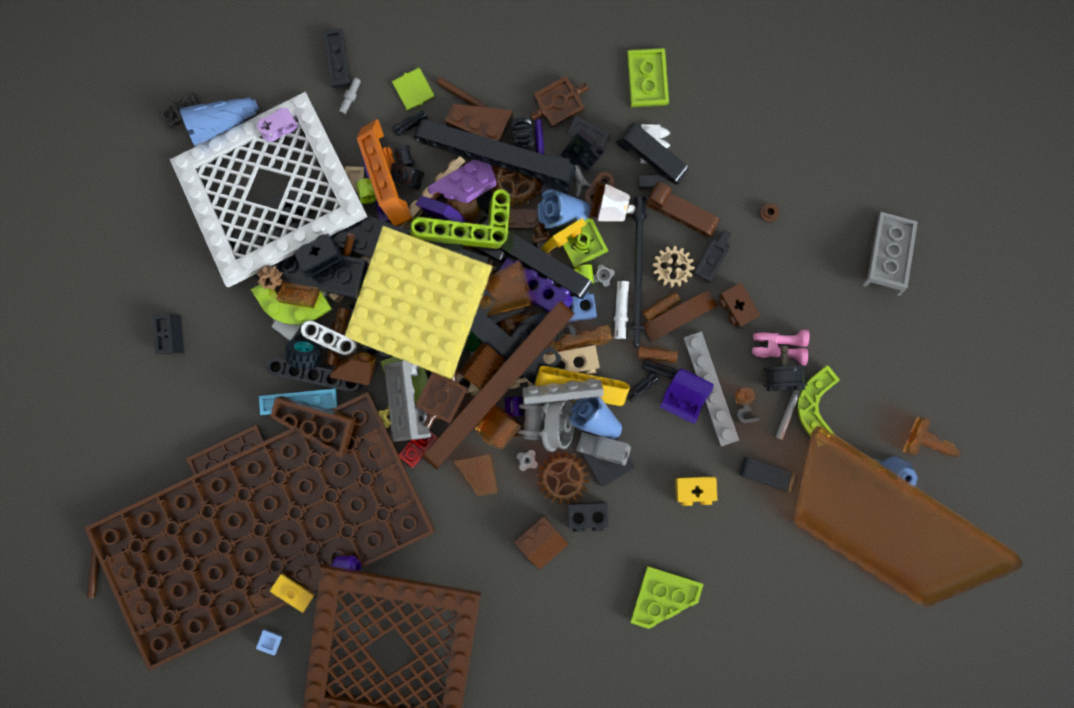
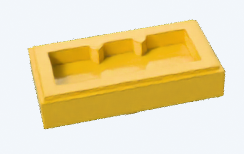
(292, 593)

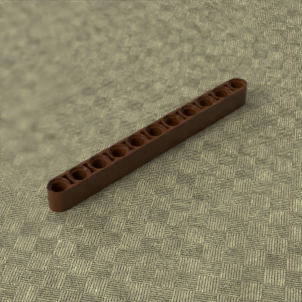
(498, 384)

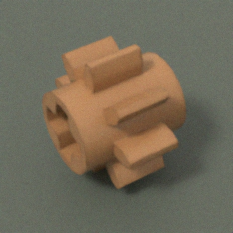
(269, 277)

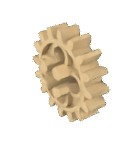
(681, 260)

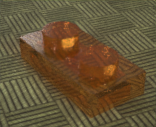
(298, 295)

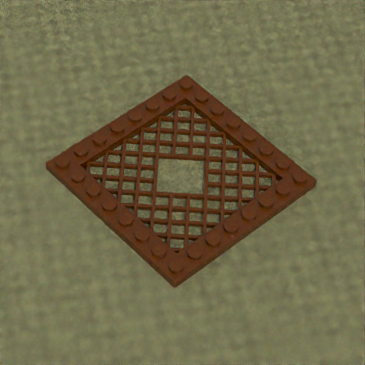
(392, 588)

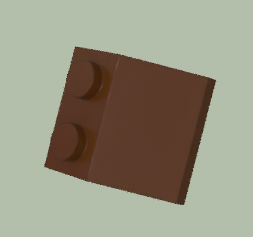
(541, 542)

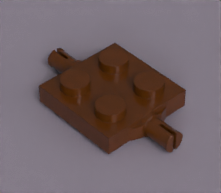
(559, 101)
(441, 398)

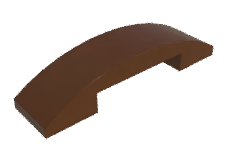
(680, 315)

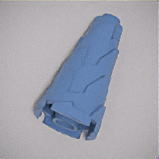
(211, 119)

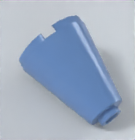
(561, 209)
(595, 417)

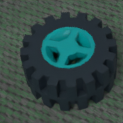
(303, 353)

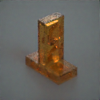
(919, 436)

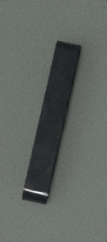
(542, 263)

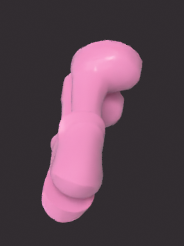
(773, 339)

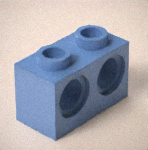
(580, 314)

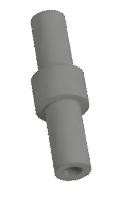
(349, 96)

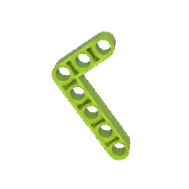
(468, 229)

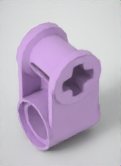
(278, 124)

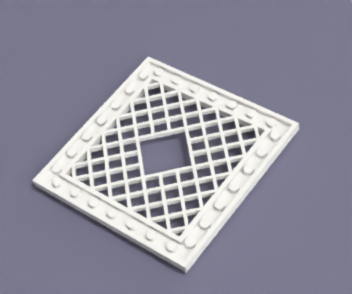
(237, 270)

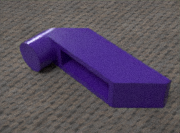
(439, 210)

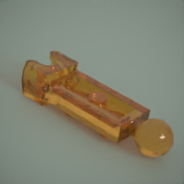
(599, 336)

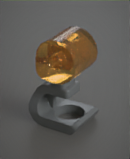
(744, 398)

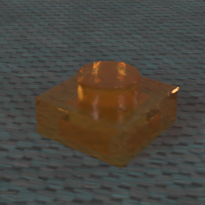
(510, 322)

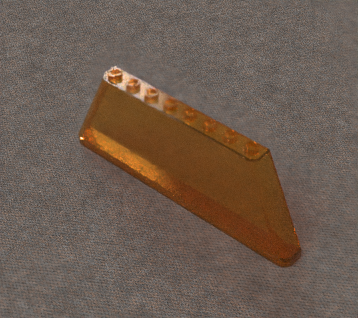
(893, 525)

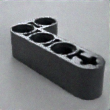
(652, 152)

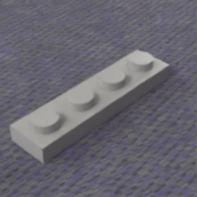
(565, 391)

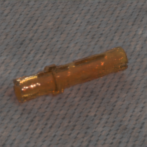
(342, 315)

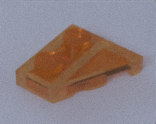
(479, 473)

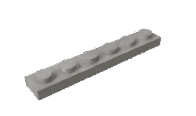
(716, 402)

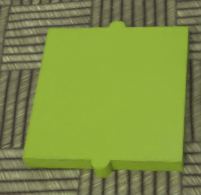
(413, 89)

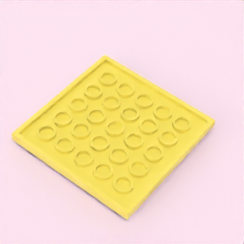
(418, 302)

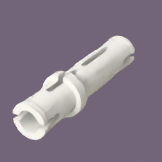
(621, 310)

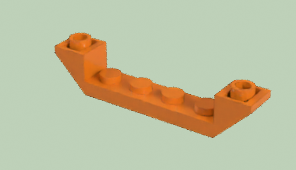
(379, 174)

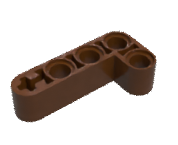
(681, 210)

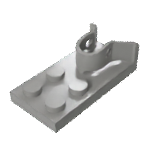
(892, 252)
(402, 409)

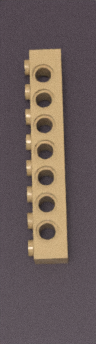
(588, 355)

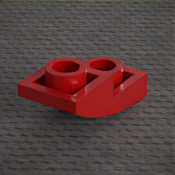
(416, 449)

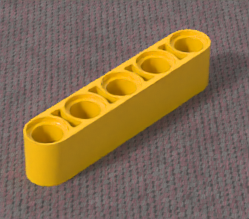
(613, 390)

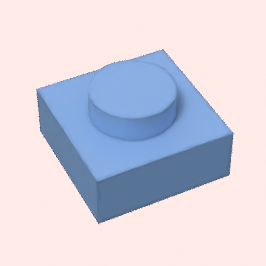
(269, 642)

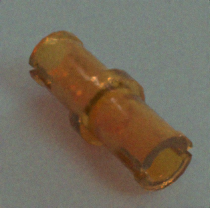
(661, 306)
(657, 354)

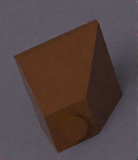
(356, 368)

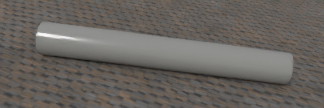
(787, 415)

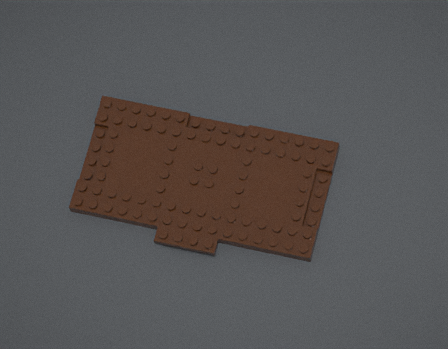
(254, 509)

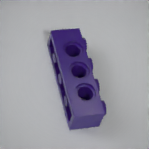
(545, 288)

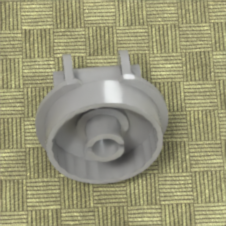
(557, 428)

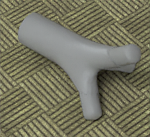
(580, 181)

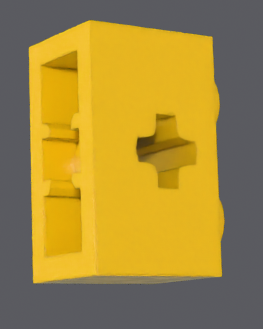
(707, 488)

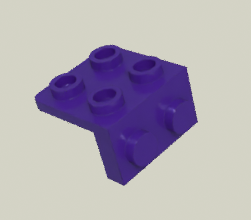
(686, 395)

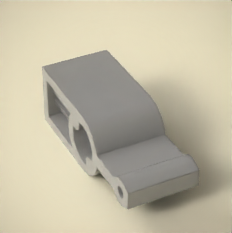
(604, 448)

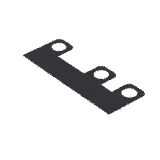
(506, 345)

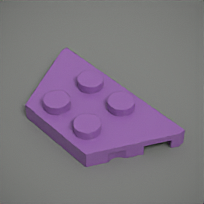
(466, 182)

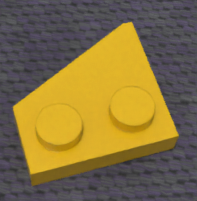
(561, 237)

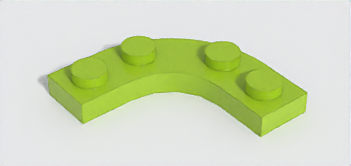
(289, 313)
(809, 399)

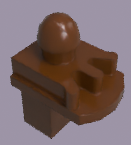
(540, 237)

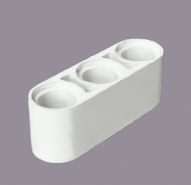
(322, 331)

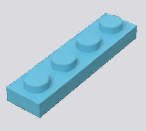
(322, 398)

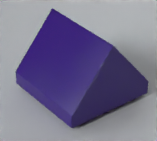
(512, 406)

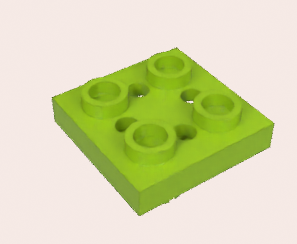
(596, 247)

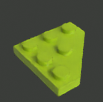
(663, 597)

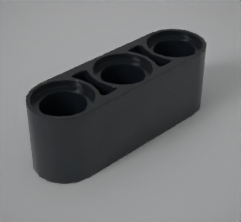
(768, 474)

